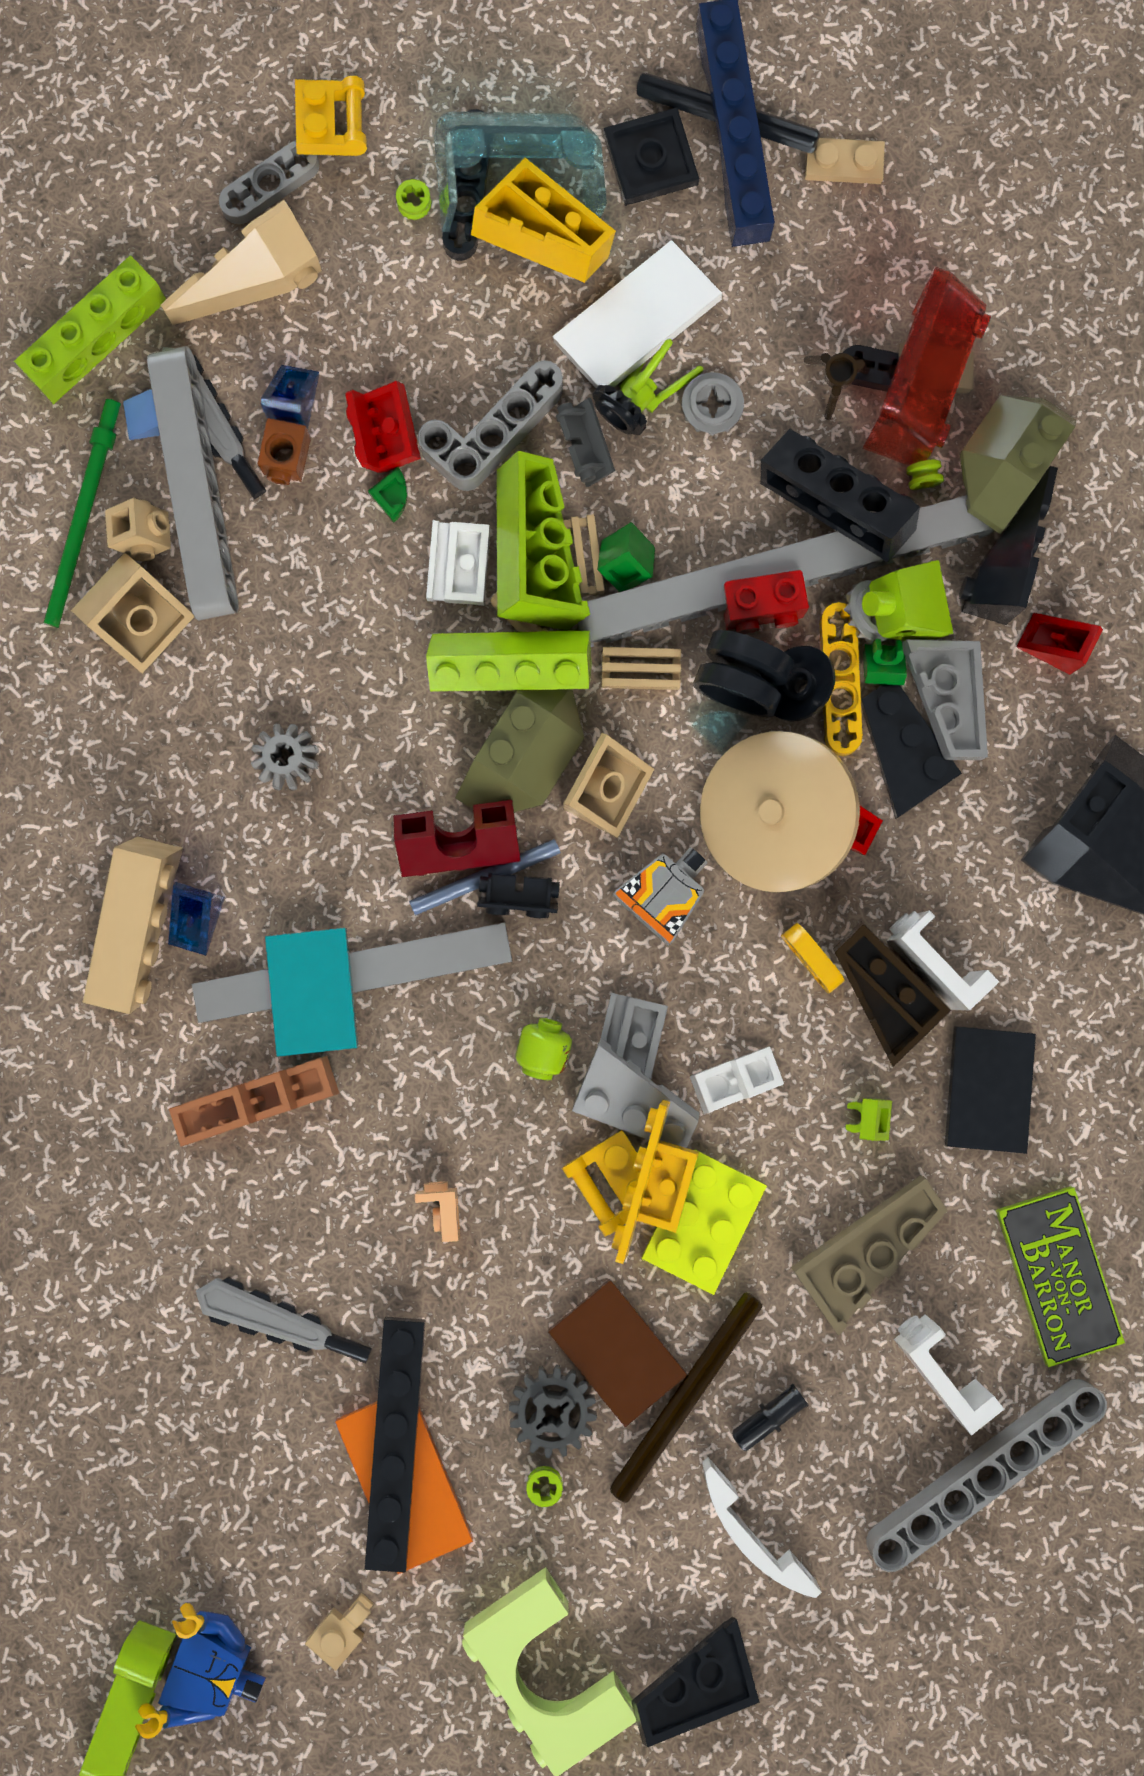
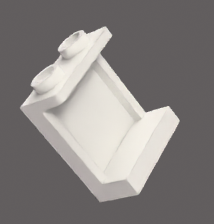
(933, 969)
(971, 1405)

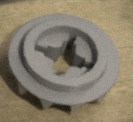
(726, 392)
(863, 623)

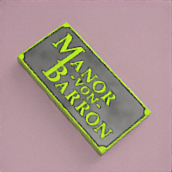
(1060, 1276)

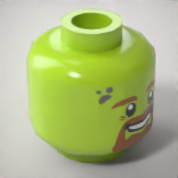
(543, 1049)

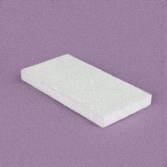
(637, 317)

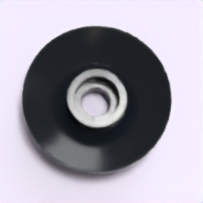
(810, 668)

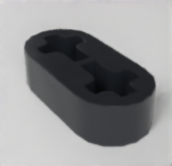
(876, 360)

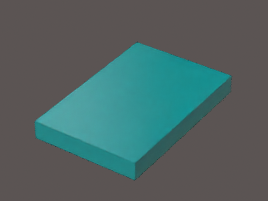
(311, 992)

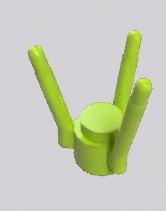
(641, 387)

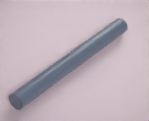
(472, 881)

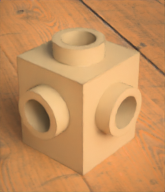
(138, 529)

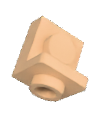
(447, 1215)

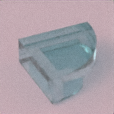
(719, 727)

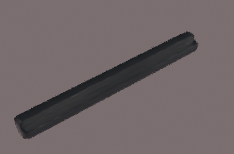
(700, 104)

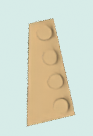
(131, 923)

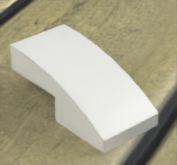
(736, 1080)

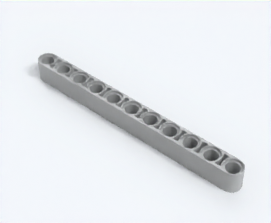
(818, 558)

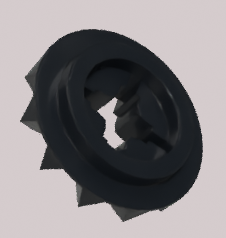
(619, 410)

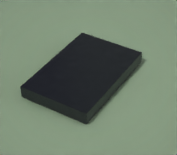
(990, 1090)

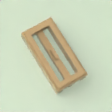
(575, 523)
(625, 652)

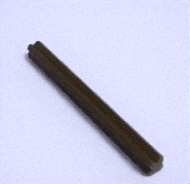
(685, 1397)

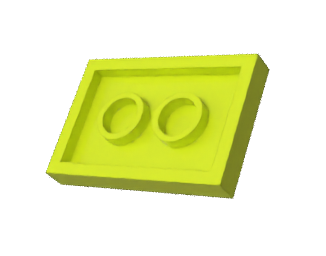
(710, 1225)

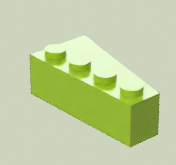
(533, 547)

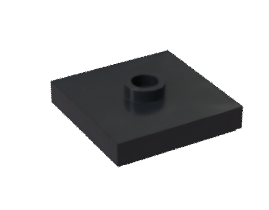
(651, 156)

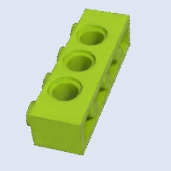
(91, 329)

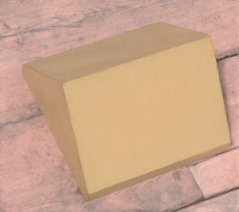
(608, 786)

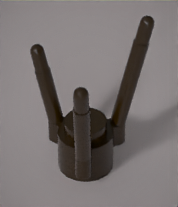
(838, 374)

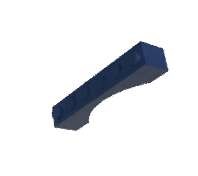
(739, 138)

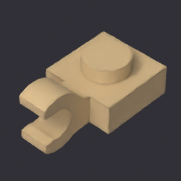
(339, 1633)

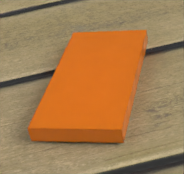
(436, 1515)

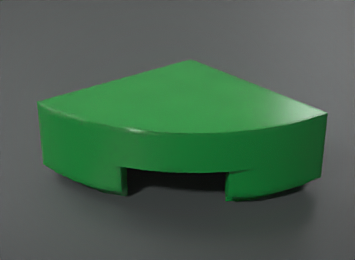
(391, 494)

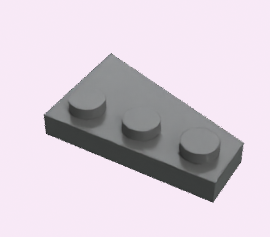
(952, 694)
(623, 1096)

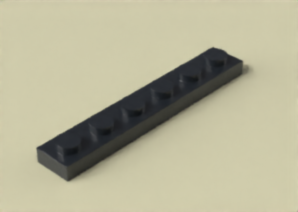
(395, 1444)

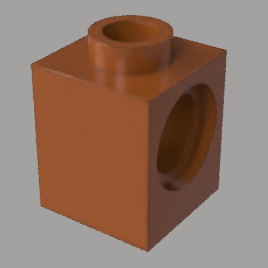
(279, 436)

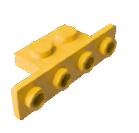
(661, 1184)

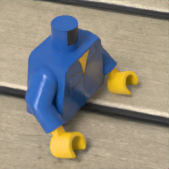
(203, 1673)

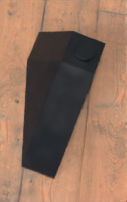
(1007, 572)

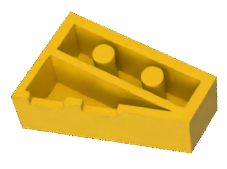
(543, 223)

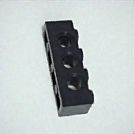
(813, 482)

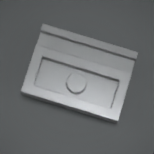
(634, 1030)

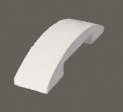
(786, 1569)

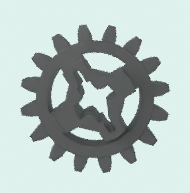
(563, 1426)

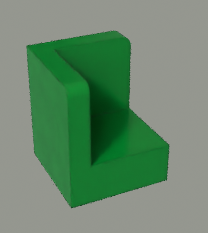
(626, 558)

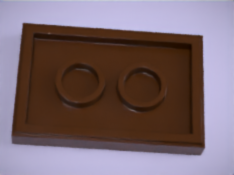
(617, 1352)

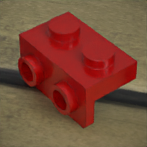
(382, 427)
(765, 600)

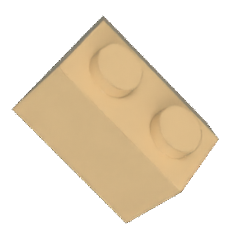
(133, 613)

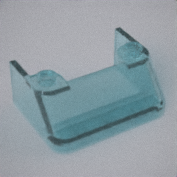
(468, 136)

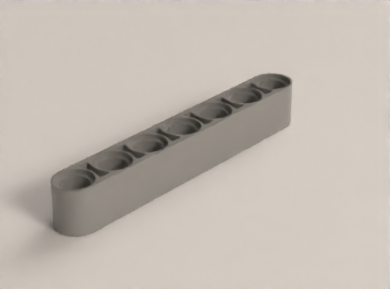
(192, 483)
(1006, 1473)

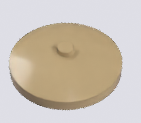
(779, 811)

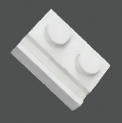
(458, 563)

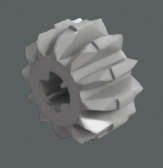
(297, 763)

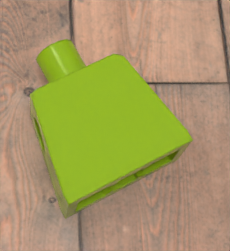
(910, 603)

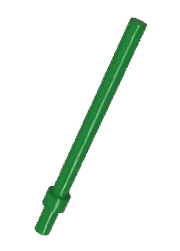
(102, 441)

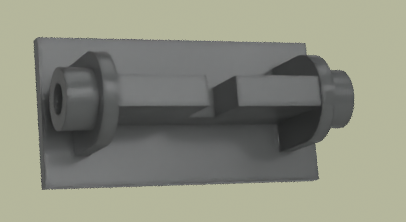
(588, 446)

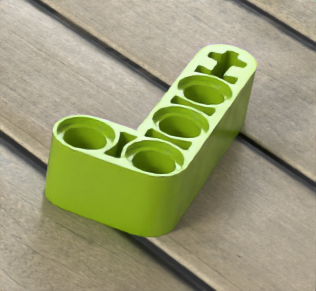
(137, 1675)

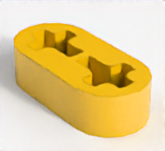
(813, 958)

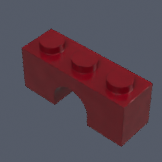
(428, 849)

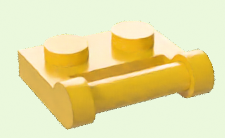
(317, 117)
(616, 1161)

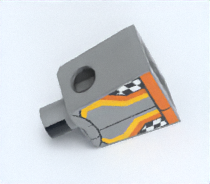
(664, 893)

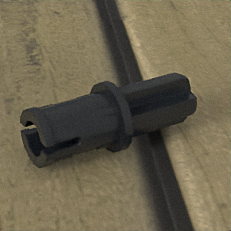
(769, 1418)

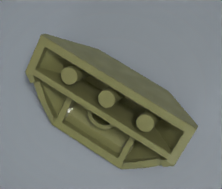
(1011, 456)
(525, 750)

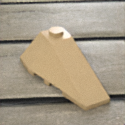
(263, 265)

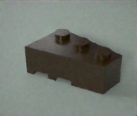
(890, 993)

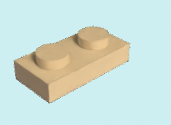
(846, 161)

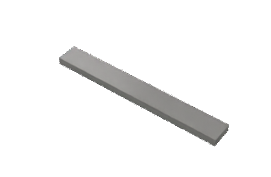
(369, 970)

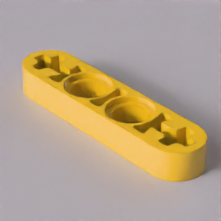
(845, 679)

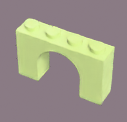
(558, 1730)

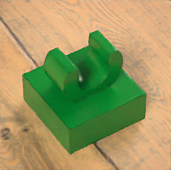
(884, 663)

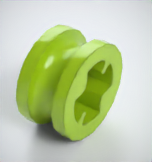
(418, 188)
(925, 474)
(553, 1478)

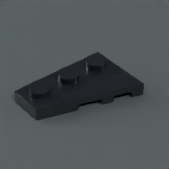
(905, 748)
(698, 1688)

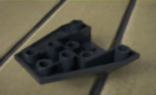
(1100, 834)

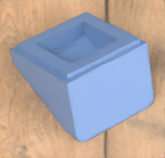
(141, 416)

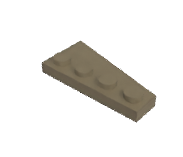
(868, 1251)

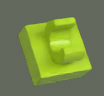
(874, 1119)

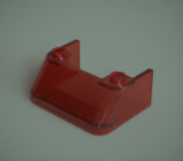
(928, 370)

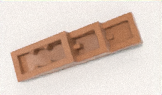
(253, 1101)

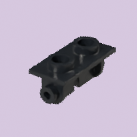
(503, 897)

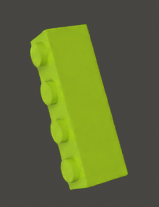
(509, 661)

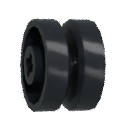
(743, 673)

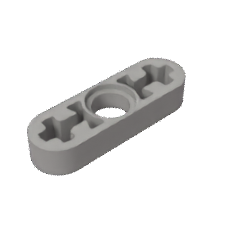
(270, 166)

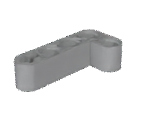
(495, 422)

